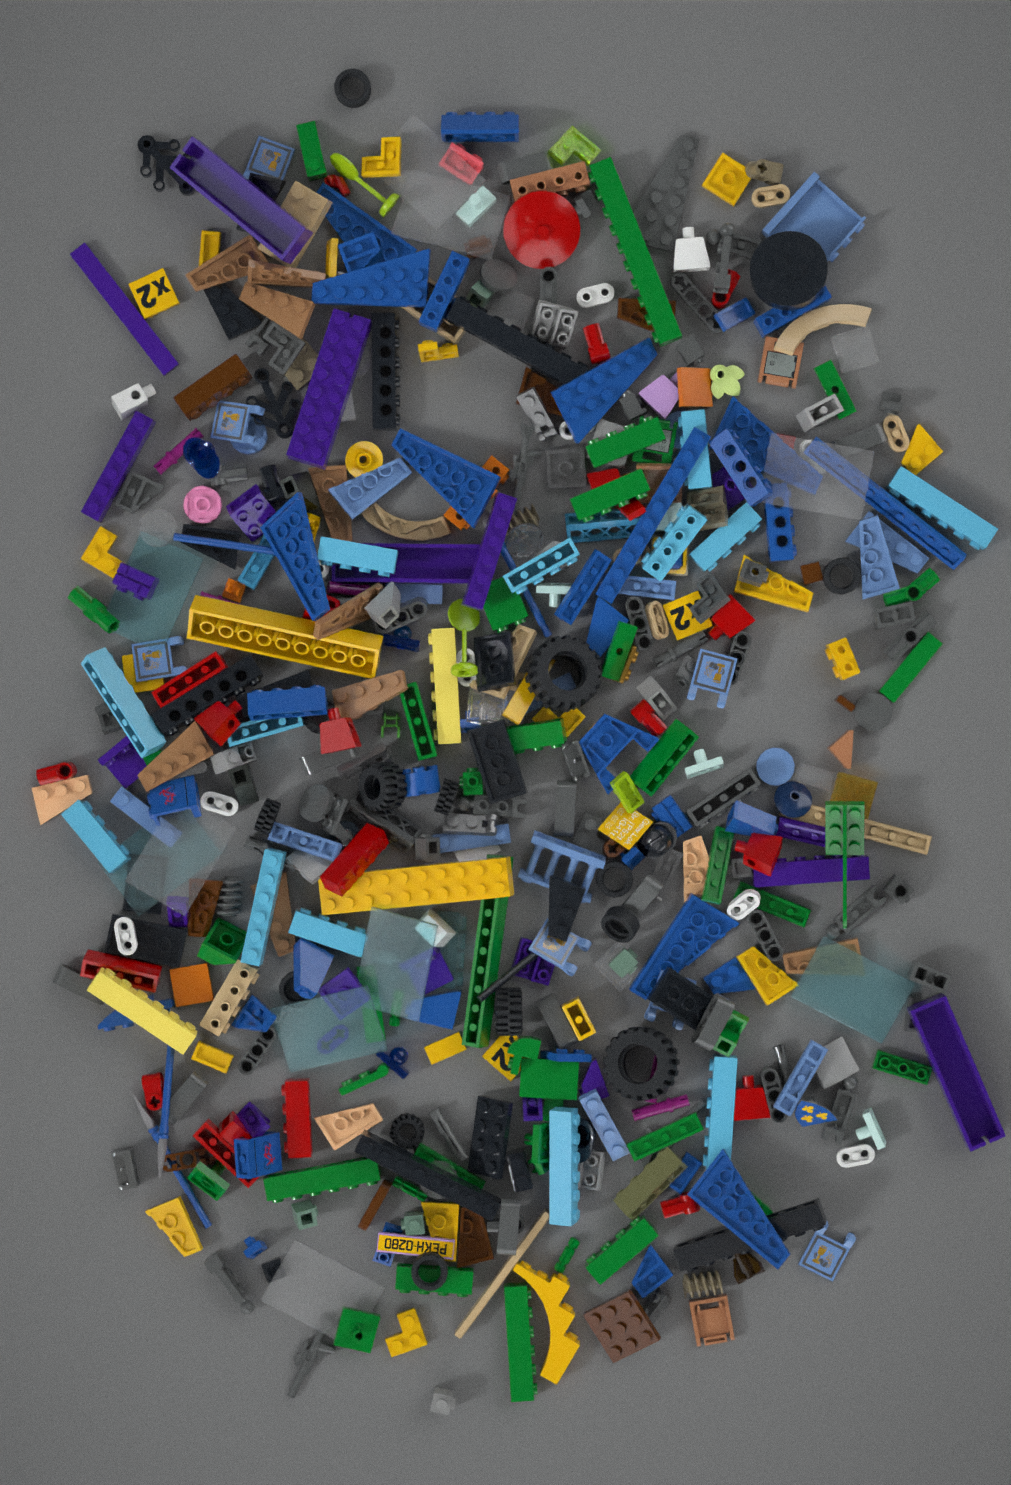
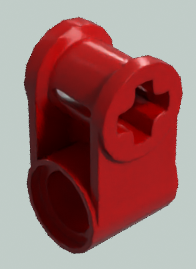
(153, 1088)

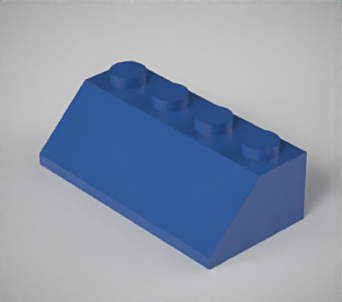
(480, 127)

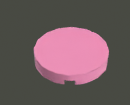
(202, 504)

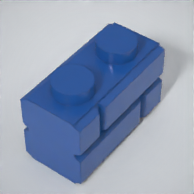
(670, 812)

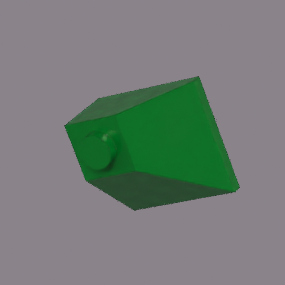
(222, 943)

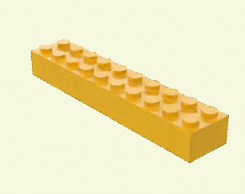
(282, 637)
(423, 886)

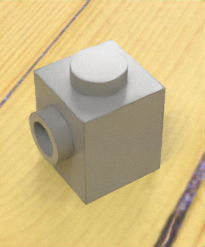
(442, 1401)

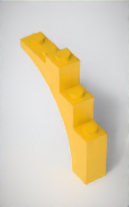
(551, 1292)

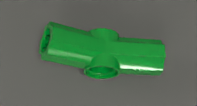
(921, 584)
(94, 609)

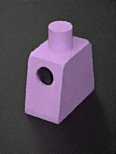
(661, 395)

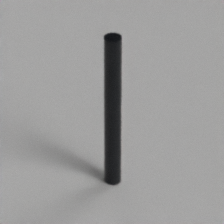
(506, 977)

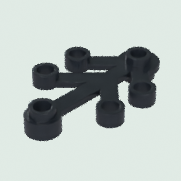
(162, 162)
(275, 407)

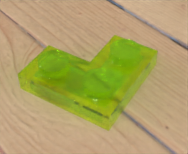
(574, 143)

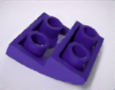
(538, 970)

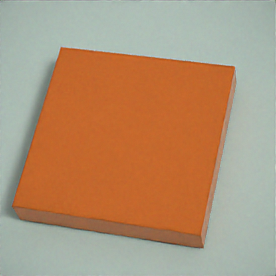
(694, 387)
(191, 984)

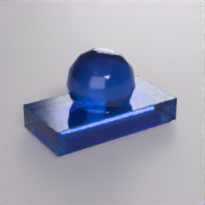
(402, 639)
(395, 1060)

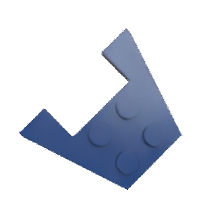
(607, 740)

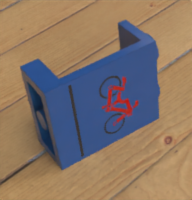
(174, 797)
(258, 1155)

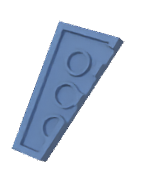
(365, 490)
(900, 550)
(876, 564)

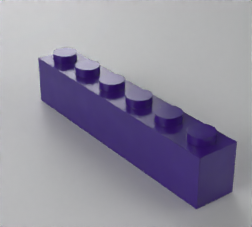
(118, 466)
(489, 551)
(813, 871)

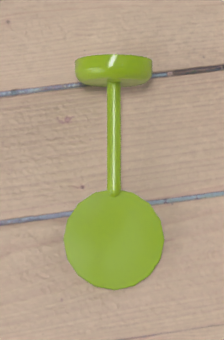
(350, 172)
(464, 620)

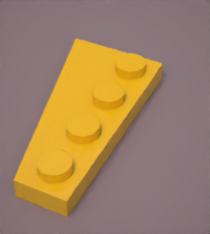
(776, 590)

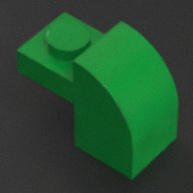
(730, 1035)
(522, 1047)

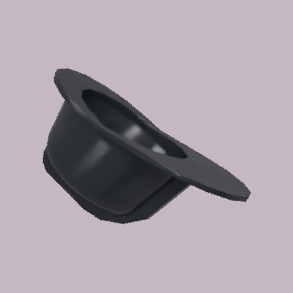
(657, 840)
(587, 1137)

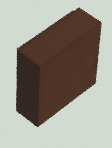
(811, 573)
(845, 703)

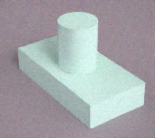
(476, 206)
(555, 591)
(703, 765)
(871, 1129)

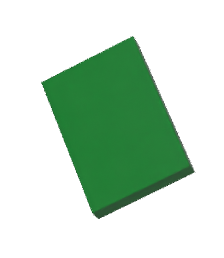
(548, 1079)

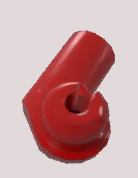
(337, 182)

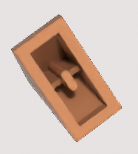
(843, 749)

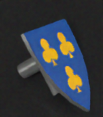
(810, 1112)

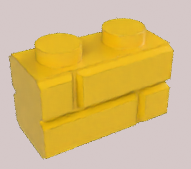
(578, 1018)

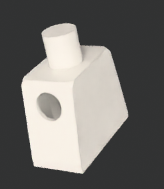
(690, 253)
(126, 405)
(444, 931)

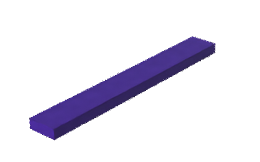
(124, 309)

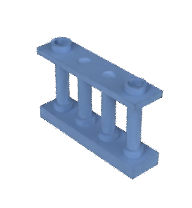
(558, 849)

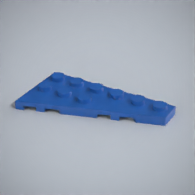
(353, 222)
(389, 283)
(595, 391)
(753, 432)
(454, 478)
(294, 547)
(686, 939)
(732, 1203)

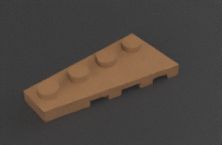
(284, 309)
(336, 518)
(347, 614)
(281, 919)

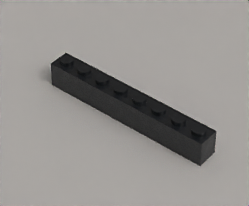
(513, 342)
(428, 1175)
(725, 1243)

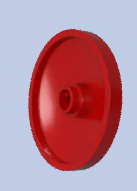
(541, 229)

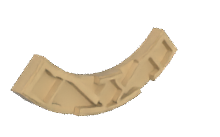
(818, 319)
(403, 528)

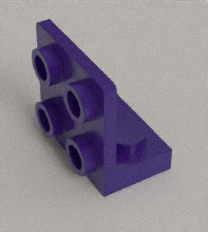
(251, 512)
(123, 762)
(439, 972)

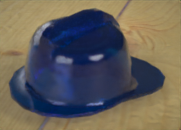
(202, 457)

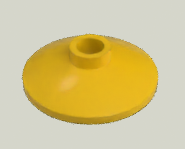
(363, 448)

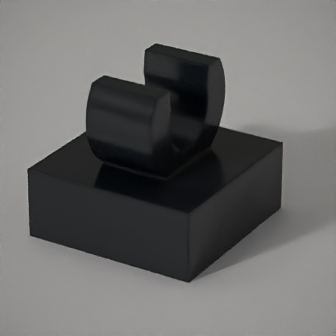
(270, 1268)

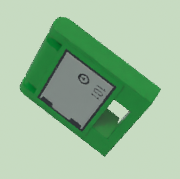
(664, 447)

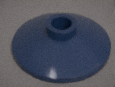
(789, 806)

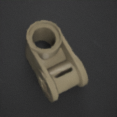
(765, 171)

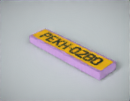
(414, 1244)

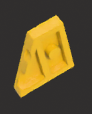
(921, 451)

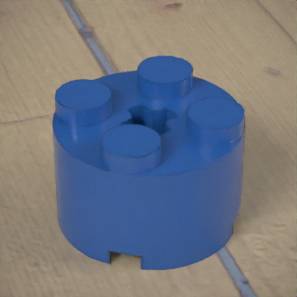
(422, 780)

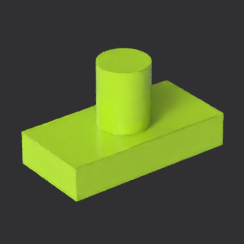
(627, 792)

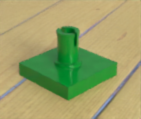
(540, 1142)
(209, 1179)
(356, 1329)

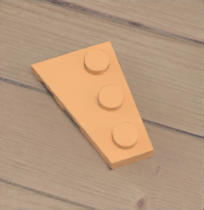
(59, 796)
(694, 866)
(348, 1124)

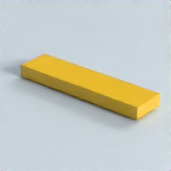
(521, 700)

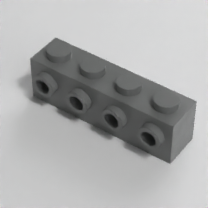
(722, 797)

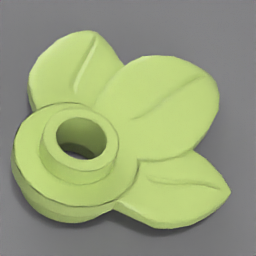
(728, 382)

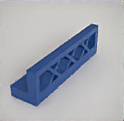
(582, 587)

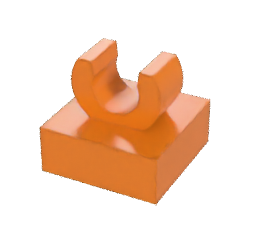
(234, 590)

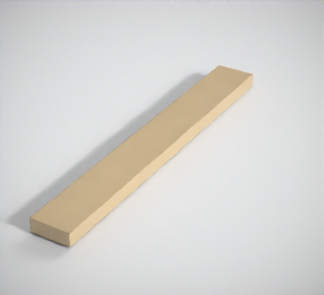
(876, 832)
(502, 1274)

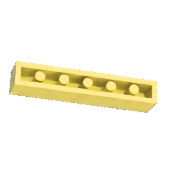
(446, 686)
(142, 1010)

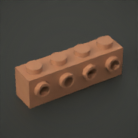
(558, 180)

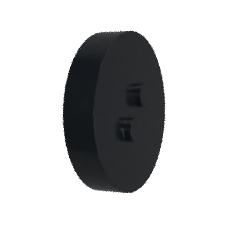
(788, 270)

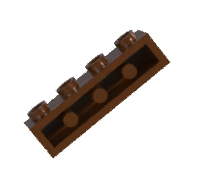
(213, 387)

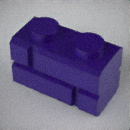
(136, 581)

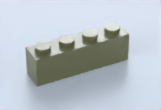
(650, 1183)

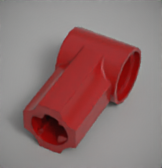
(733, 282)
(597, 349)
(645, 714)
(55, 773)
(679, 1205)

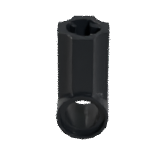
(273, 489)

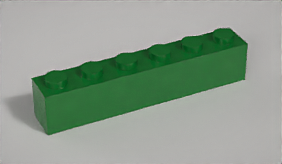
(321, 1178)
(519, 1342)

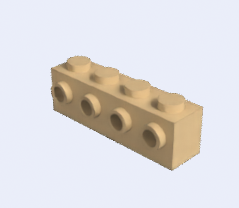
(228, 998)

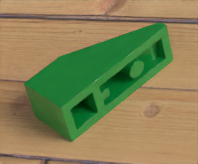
(311, 151)

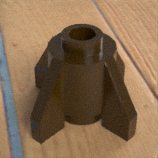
(746, 1267)

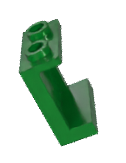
(503, 606)

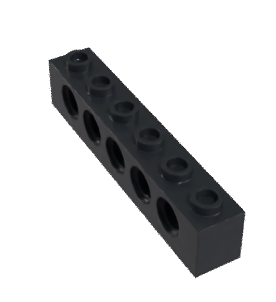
(380, 322)
(196, 695)

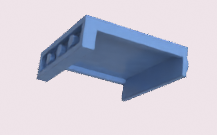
(819, 215)

